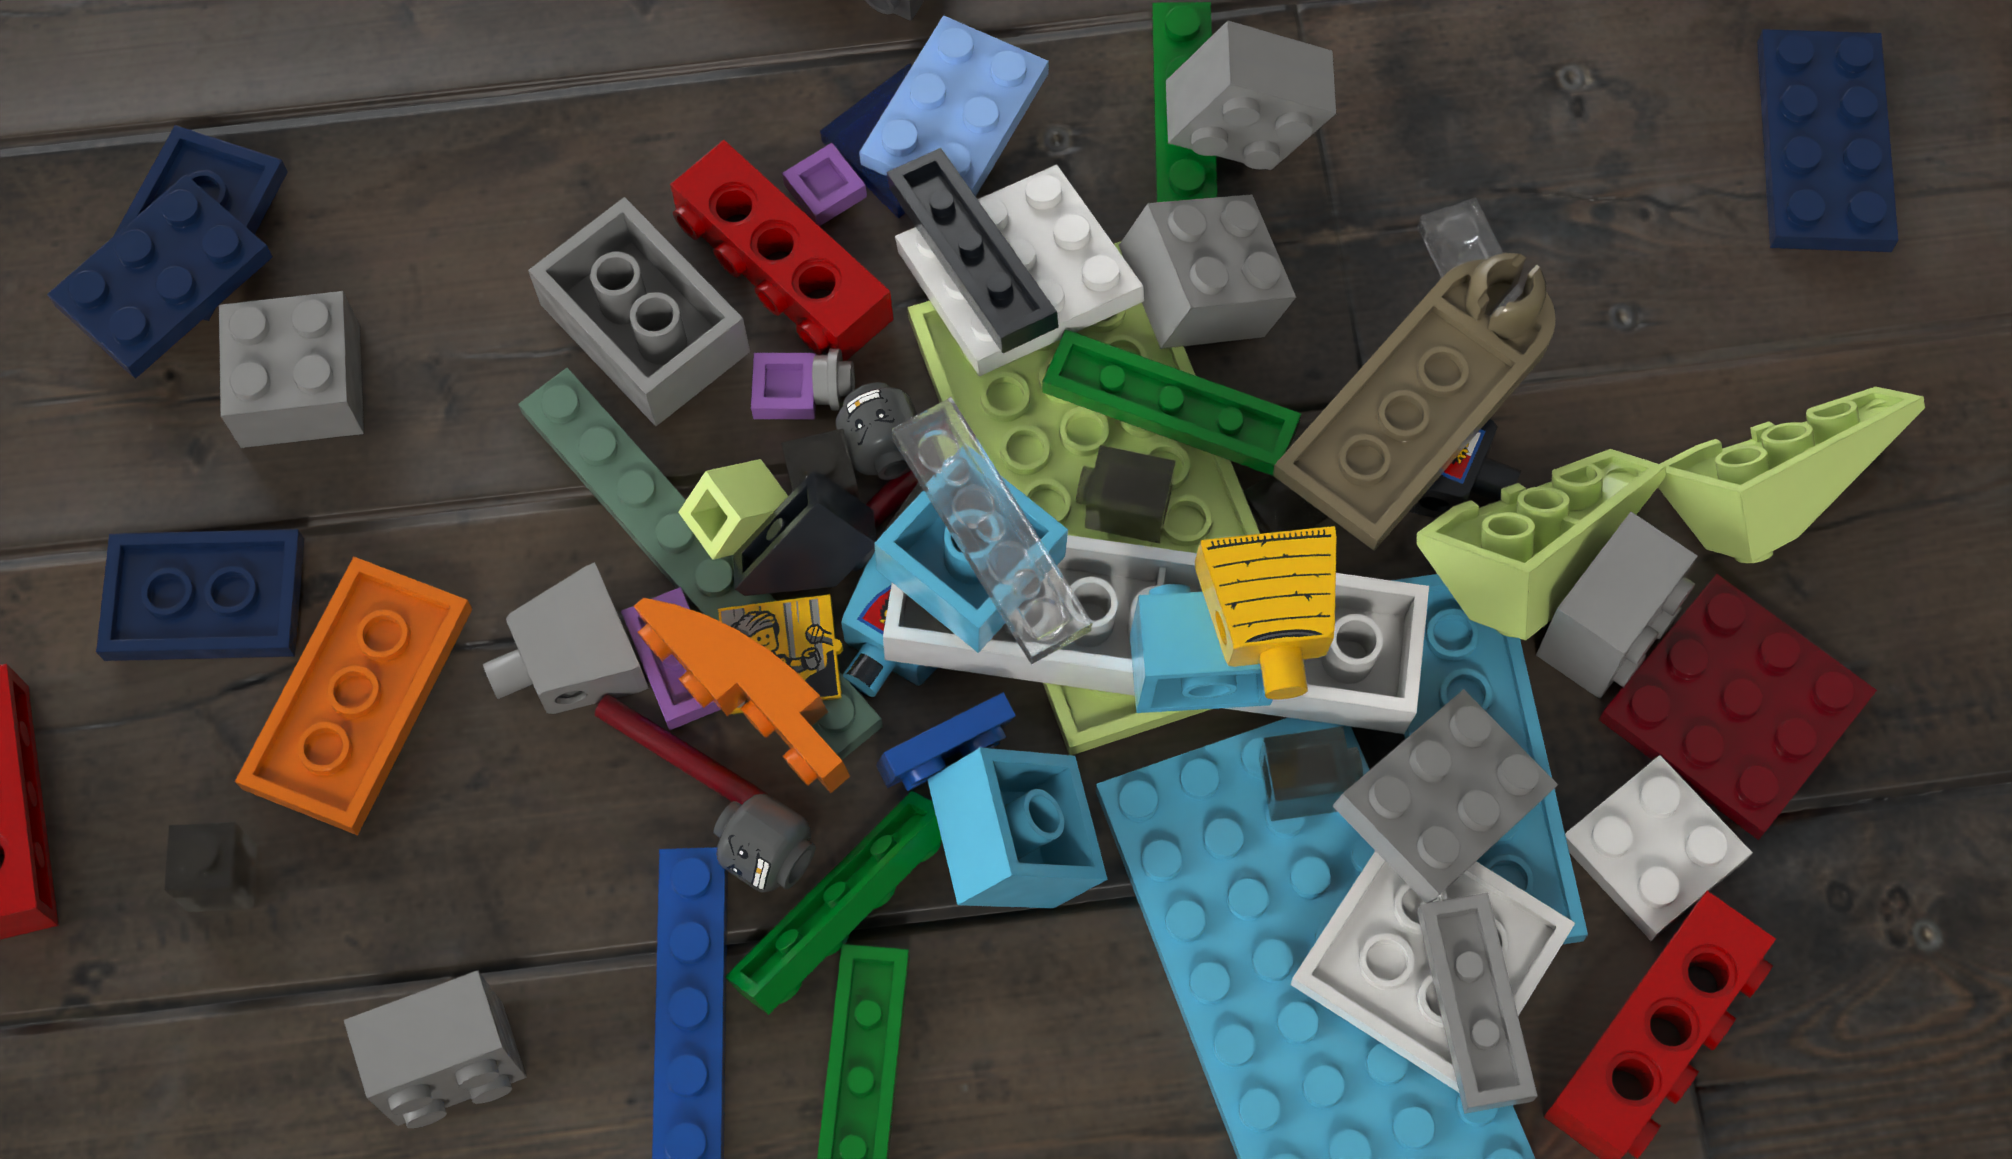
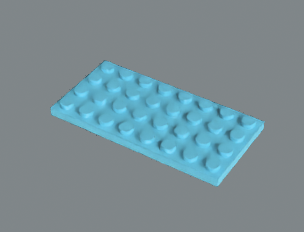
(1232, 921)

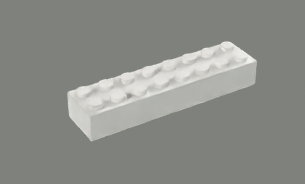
(1361, 682)

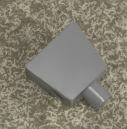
(568, 647)

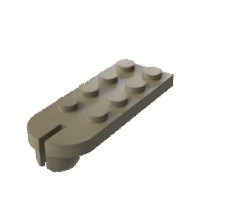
(1421, 397)

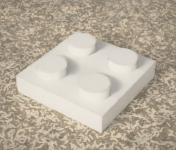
(1655, 847)

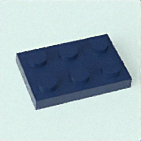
(229, 173)
(160, 276)
(201, 595)

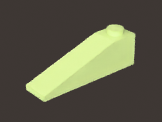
(1782, 479)
(1529, 549)

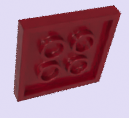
(1737, 705)

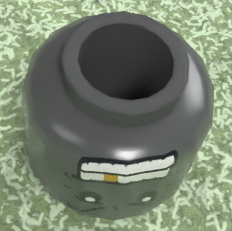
(868, 424)
(764, 843)

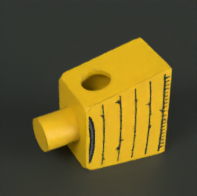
(1272, 601)

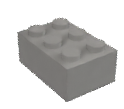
(640, 311)

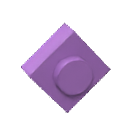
(824, 184)
(783, 386)

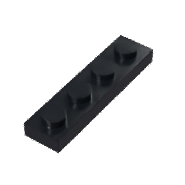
(972, 250)

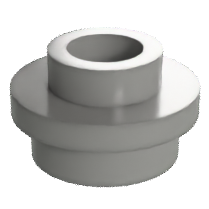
(832, 379)

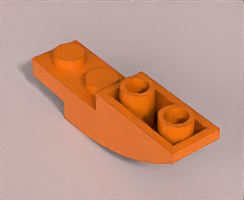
(732, 667)

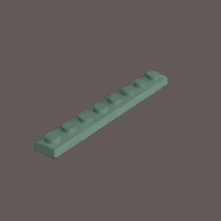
(648, 511)

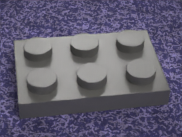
(1444, 796)

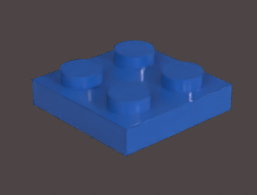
(925, 753)

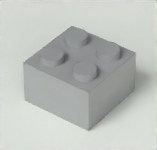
(1250, 96)
(1207, 270)
(290, 369)
(1619, 607)
(435, 1051)

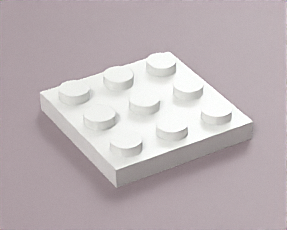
(1059, 248)
(1377, 969)

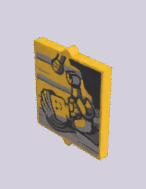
(799, 634)

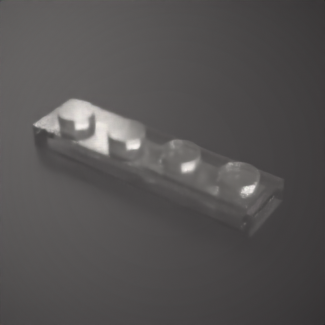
(991, 530)

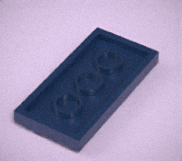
(1826, 141)

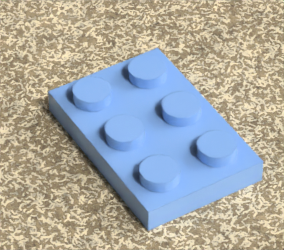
(960, 98)

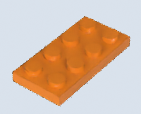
(354, 695)

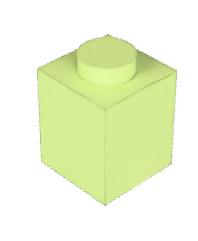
(731, 505)

